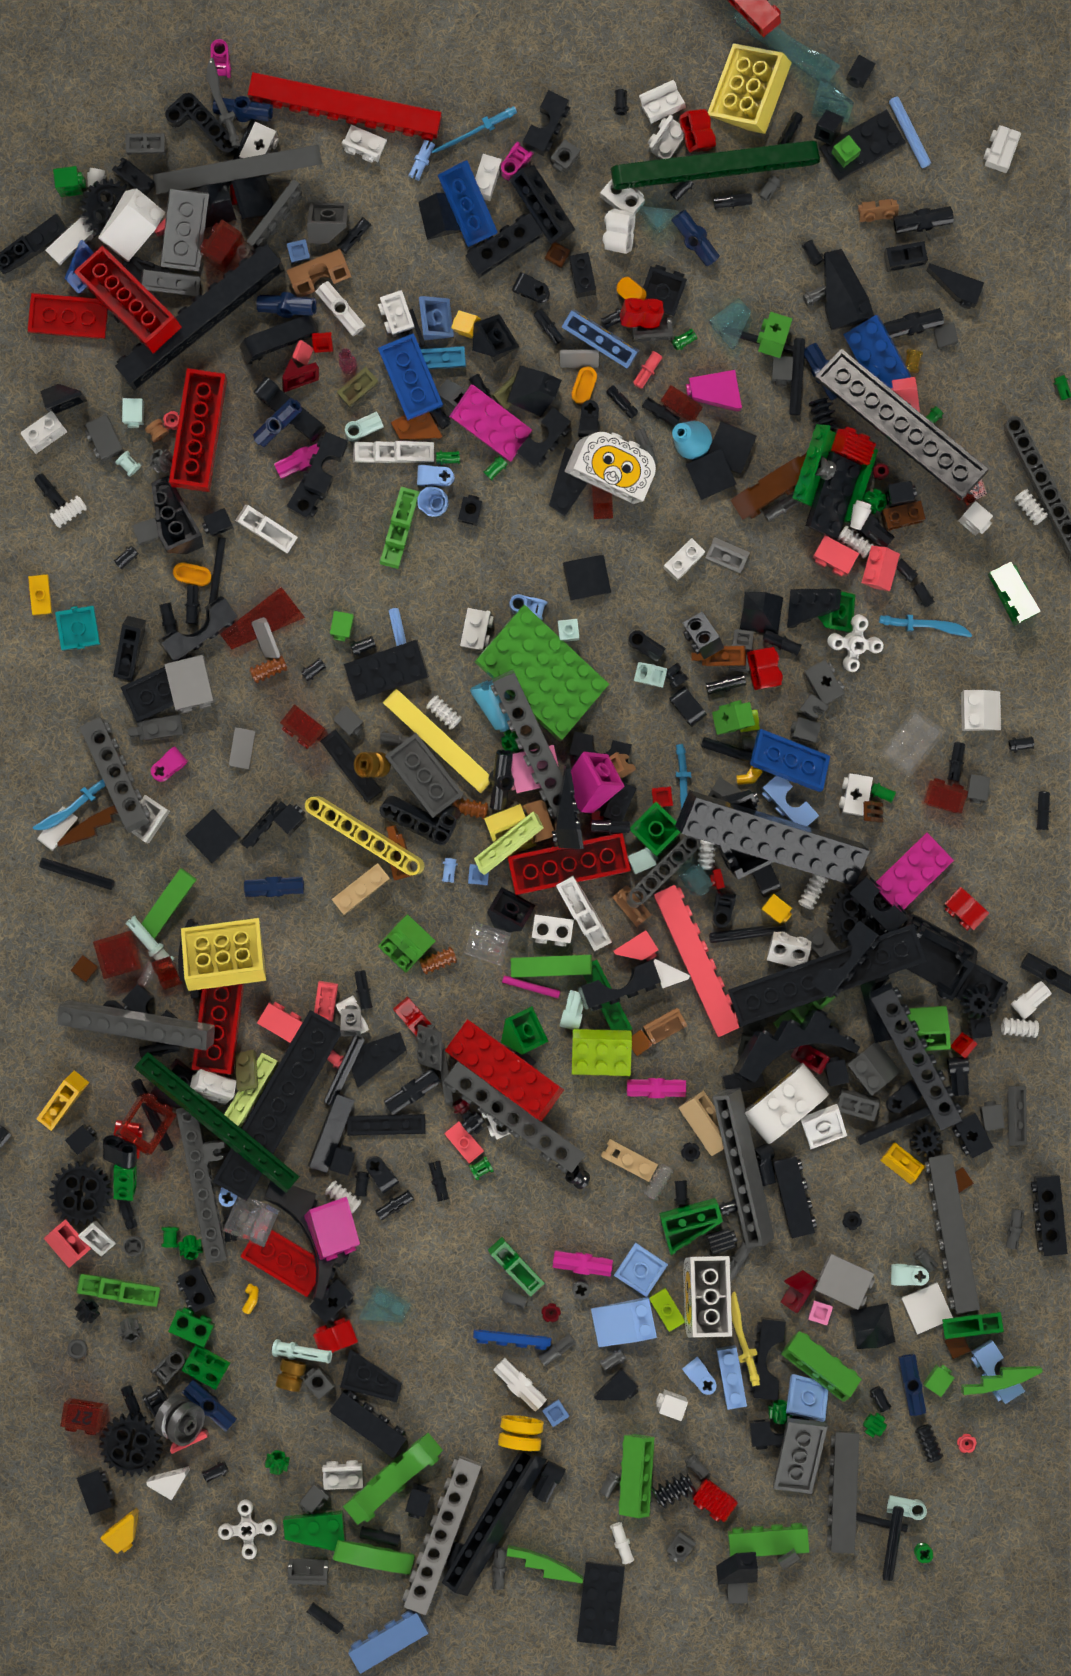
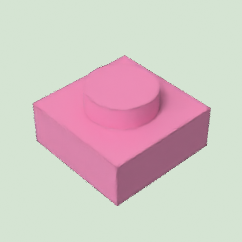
(820, 1312)

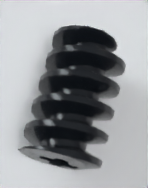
(823, 413)
(673, 1490)

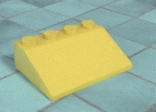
(749, 87)
(223, 954)

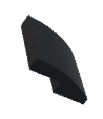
(734, 443)
(587, 577)

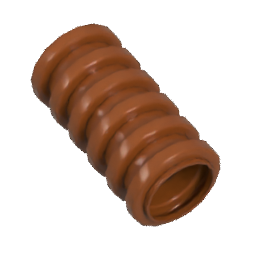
(268, 669)
(471, 808)
(438, 960)

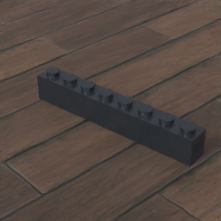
(494, 1521)

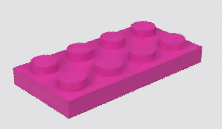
(490, 423)
(913, 871)

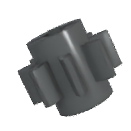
(161, 460)
(129, 1329)

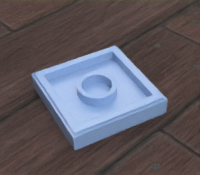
(640, 1269)
(806, 1398)

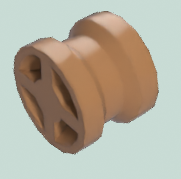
(156, 430)

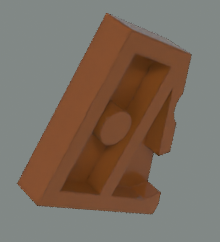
(417, 428)

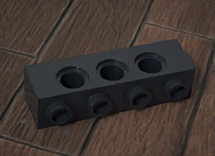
(542, 204)
(482, 266)
(1058, 1244)

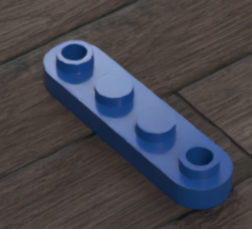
(504, 1338)

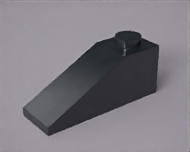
(958, 286)
(129, 647)

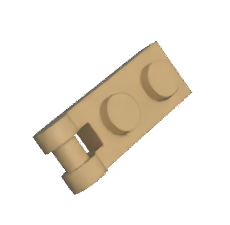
(630, 1160)

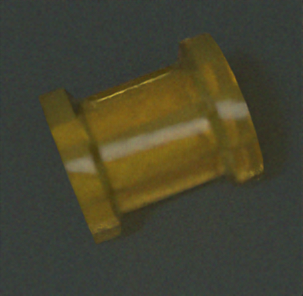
(913, 360)

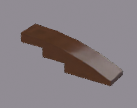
(87, 828)

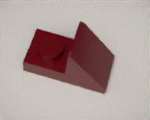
(297, 377)
(811, 1058)
(800, 1288)

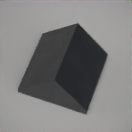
(438, 216)

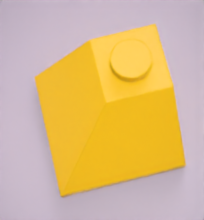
(122, 1533)

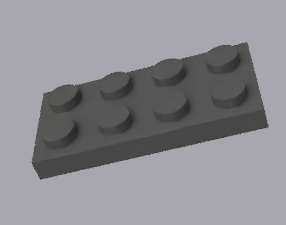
(278, 212)
(184, 229)
(424, 775)
(800, 1455)

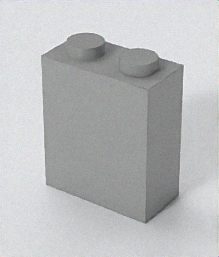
(190, 684)
(844, 1281)

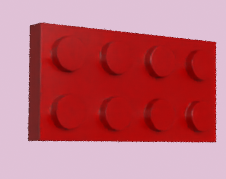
(67, 316)
(284, 1262)

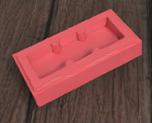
(326, 999)
(464, 1142)

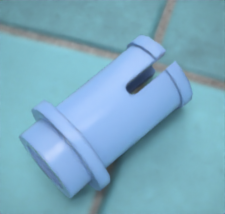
(449, 869)

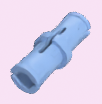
(421, 160)

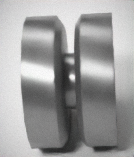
(179, 1420)

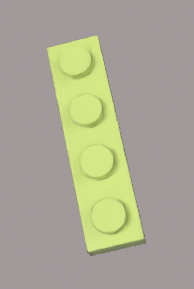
(508, 843)
(245, 1100)

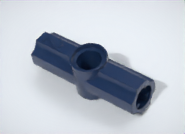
(246, 110)
(689, 230)
(286, 305)
(817, 361)
(271, 429)
(273, 886)
(910, 1372)
(219, 1414)

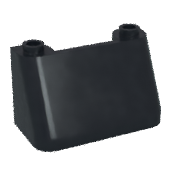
(737, 862)
(946, 956)

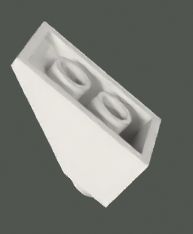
(131, 223)

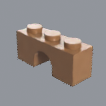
(329, 265)

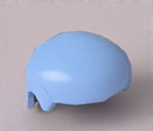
(433, 501)

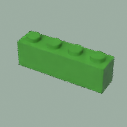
(821, 1366)
(636, 1475)
(769, 1541)

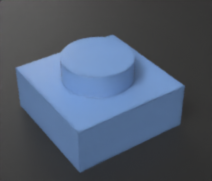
(298, 251)
(476, 876)
(555, 1412)

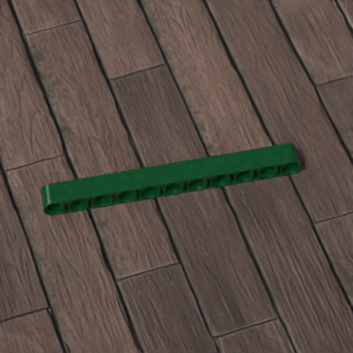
(715, 165)

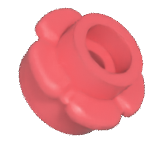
(167, 420)
(966, 1448)

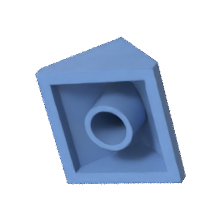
(436, 317)

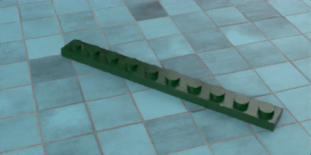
(216, 1122)

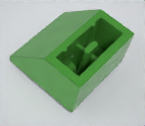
(406, 943)
(933, 1026)

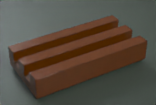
(876, 811)

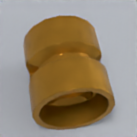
(371, 764)
(290, 1375)

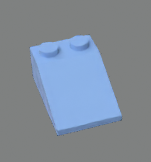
(624, 1322)

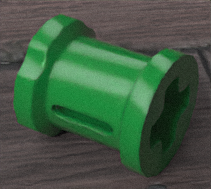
(481, 1168)
(170, 1237)
(925, 1547)

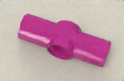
(296, 462)
(656, 1088)
(582, 1263)

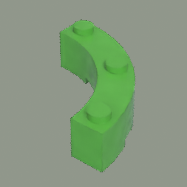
(393, 1478)

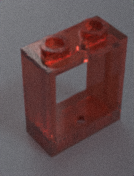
(142, 1145)

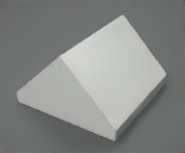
(158, 815)
(168, 1482)

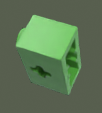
(774, 334)
(733, 717)

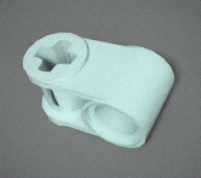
(905, 1275)

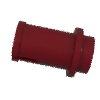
(885, 470)

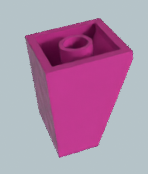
(594, 781)
(332, 1229)

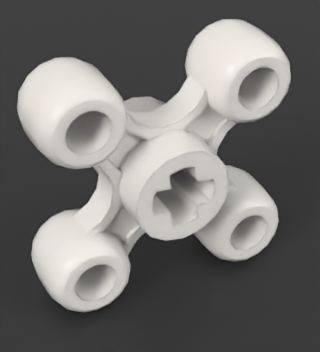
(838, 642)
(246, 1520)

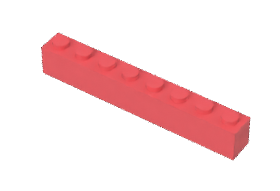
(696, 960)

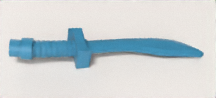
(488, 123)
(909, 623)
(683, 774)
(58, 817)

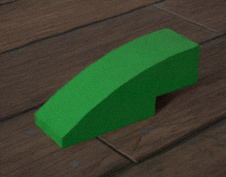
(516, 1266)
(973, 1325)

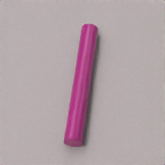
(531, 986)

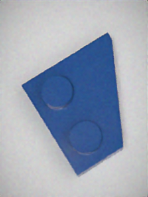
(81, 254)

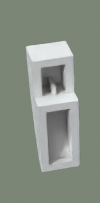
(266, 528)

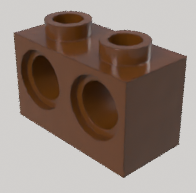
(903, 515)

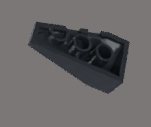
(846, 297)

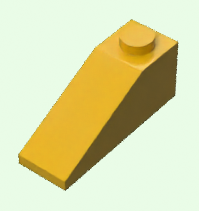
(62, 1100)

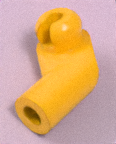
(751, 776)
(252, 1300)

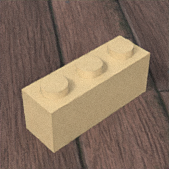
(361, 889)
(702, 1118)

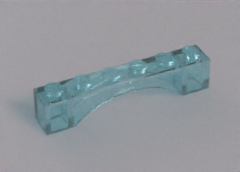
(806, 59)

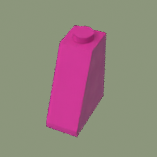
(716, 390)

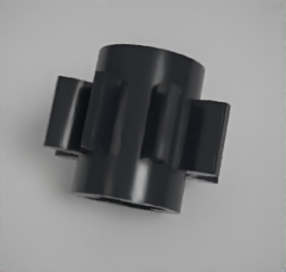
(472, 1122)
(87, 1311)

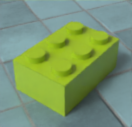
(601, 1052)

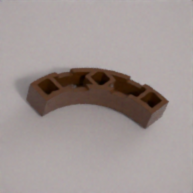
(769, 488)

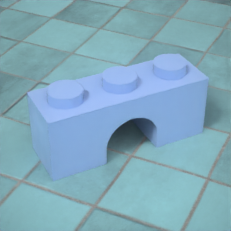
(776, 791)
(986, 1357)
(731, 1377)

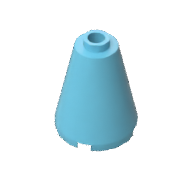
(692, 439)
(490, 705)

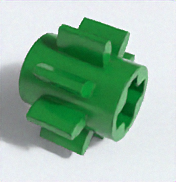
(876, 499)
(509, 742)
(190, 1247)
(778, 1412)
(874, 1425)
(277, 1462)

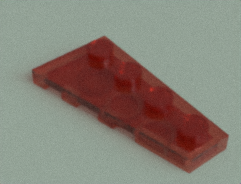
(276, 608)

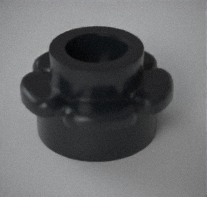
(685, 1152)
(852, 1215)

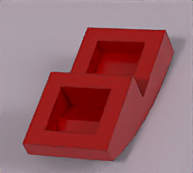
(411, 1015)

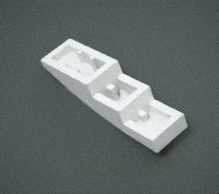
(69, 240)
(393, 452)
(584, 913)

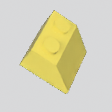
(504, 821)

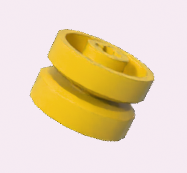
(520, 1433)

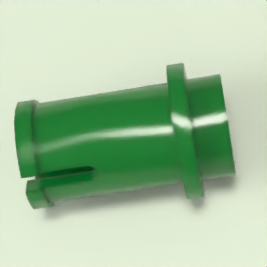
(684, 339)
(1062, 387)
(934, 415)
(447, 457)
(495, 467)
(882, 792)

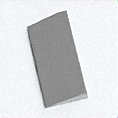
(579, 358)
(727, 555)
(265, 638)
(242, 748)

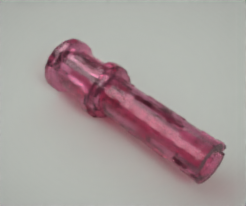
(347, 362)

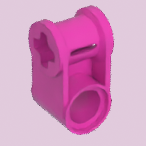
(222, 61)
(517, 158)
(171, 762)

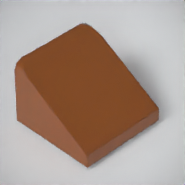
(640, 1042)

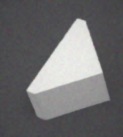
(668, 974)
(97, 1238)

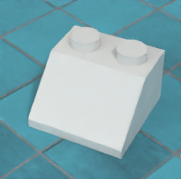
(980, 710)

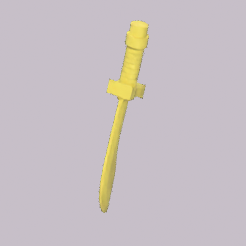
(748, 1354)

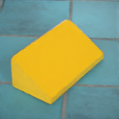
(902, 1163)

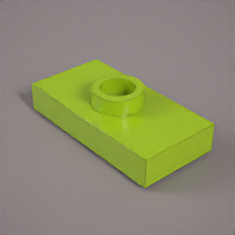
(667, 1309)

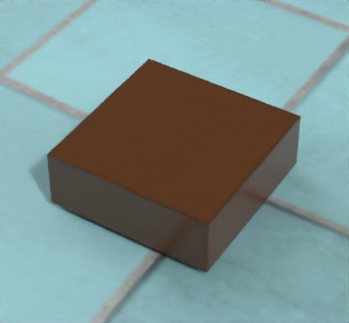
(557, 254)
(84, 968)
(963, 1179)
(957, 1346)

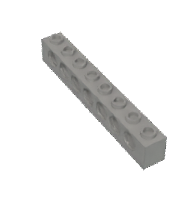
(421, 1602)

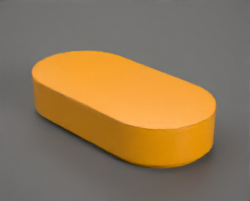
(630, 289)
(584, 385)
(192, 574)

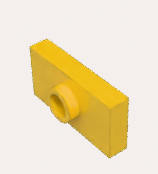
(40, 594)

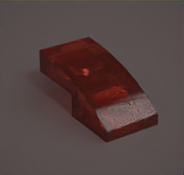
(681, 404)
(602, 504)
(166, 973)

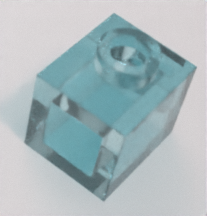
(696, 880)

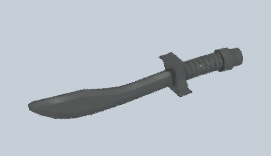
(213, 80)

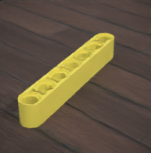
(437, 740)
(355, 835)

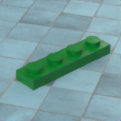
(613, 1013)

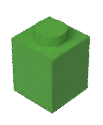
(846, 151)
(341, 625)
(939, 1379)

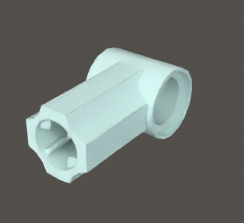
(365, 426)
(572, 1014)
(907, 1505)

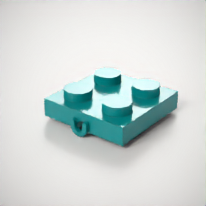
(77, 628)

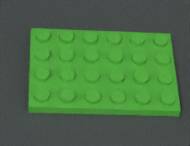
(549, 671)

